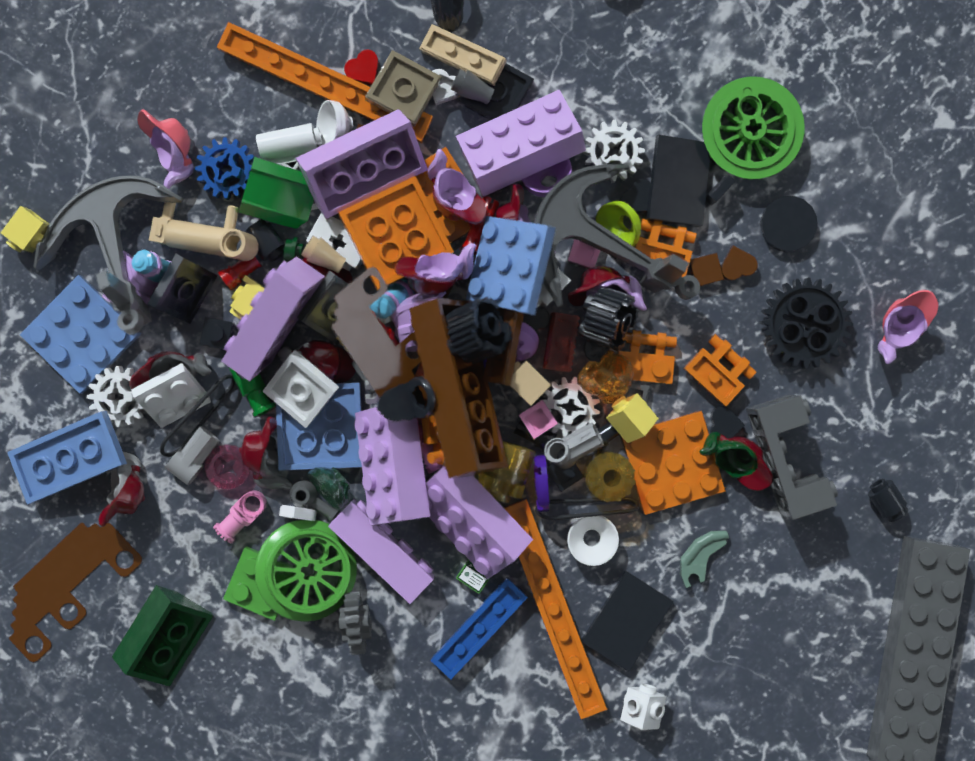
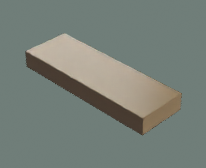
(462, 54)

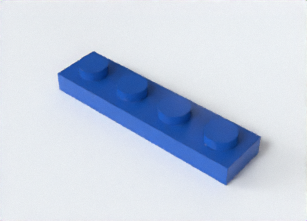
(479, 628)

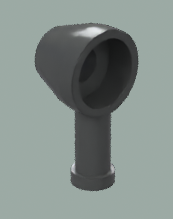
(311, 499)

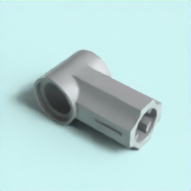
(575, 444)
(188, 461)

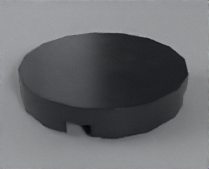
(788, 223)

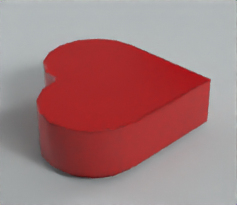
(363, 68)

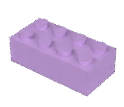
(521, 143)
(362, 163)
(271, 318)
(391, 468)
(475, 522)

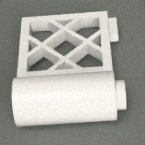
(287, 144)

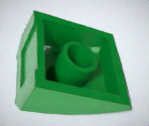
(277, 194)

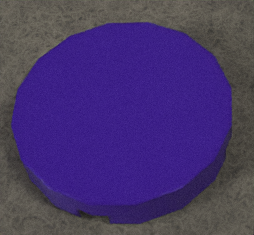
(541, 483)

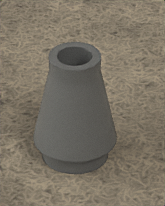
(471, 87)

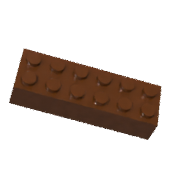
(462, 399)

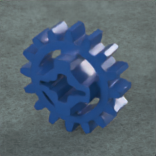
(222, 179)

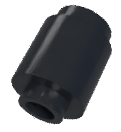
(269, 242)
(888, 500)

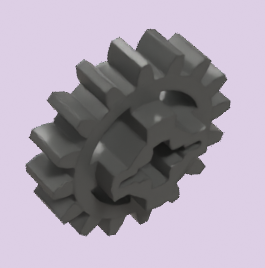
(355, 623)

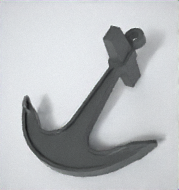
(101, 208)
(564, 211)

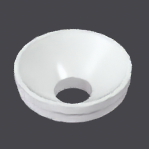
(333, 121)
(603, 550)

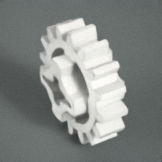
(605, 141)
(118, 384)
(571, 393)

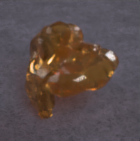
(608, 378)

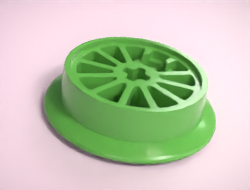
(753, 91)
(274, 545)

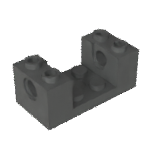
(793, 496)

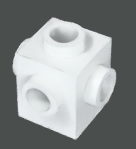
(643, 707)

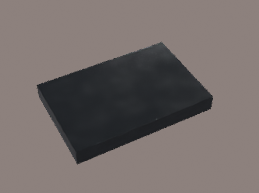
(678, 181)
(627, 621)

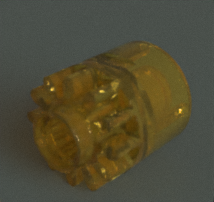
(598, 465)
(510, 480)

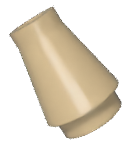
(322, 254)

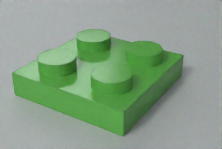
(243, 586)

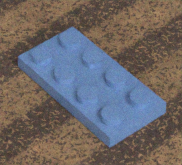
(67, 457)

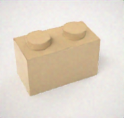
(528, 382)

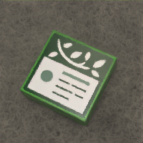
(471, 577)

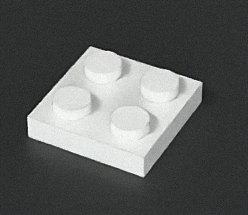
(300, 388)
(170, 395)

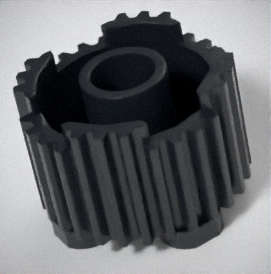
(608, 318)
(477, 331)

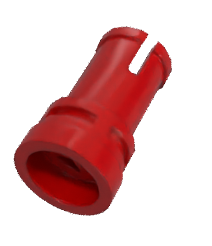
(236, 272)

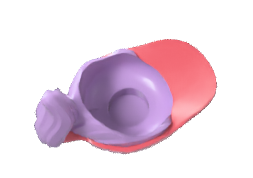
(172, 145)
(906, 322)

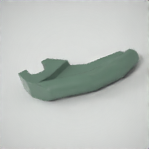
(698, 553)

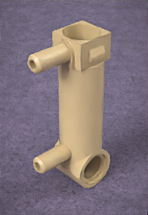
(203, 237)

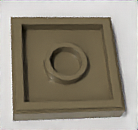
(403, 86)

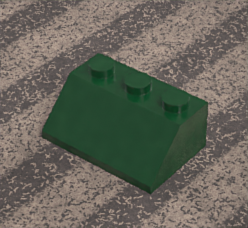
(161, 637)

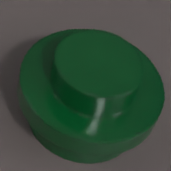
(293, 249)

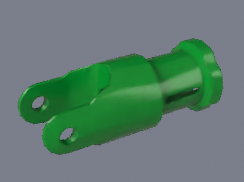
(253, 391)

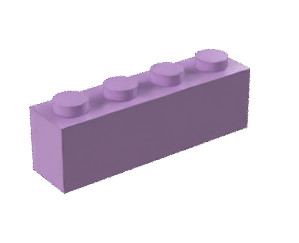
(383, 551)

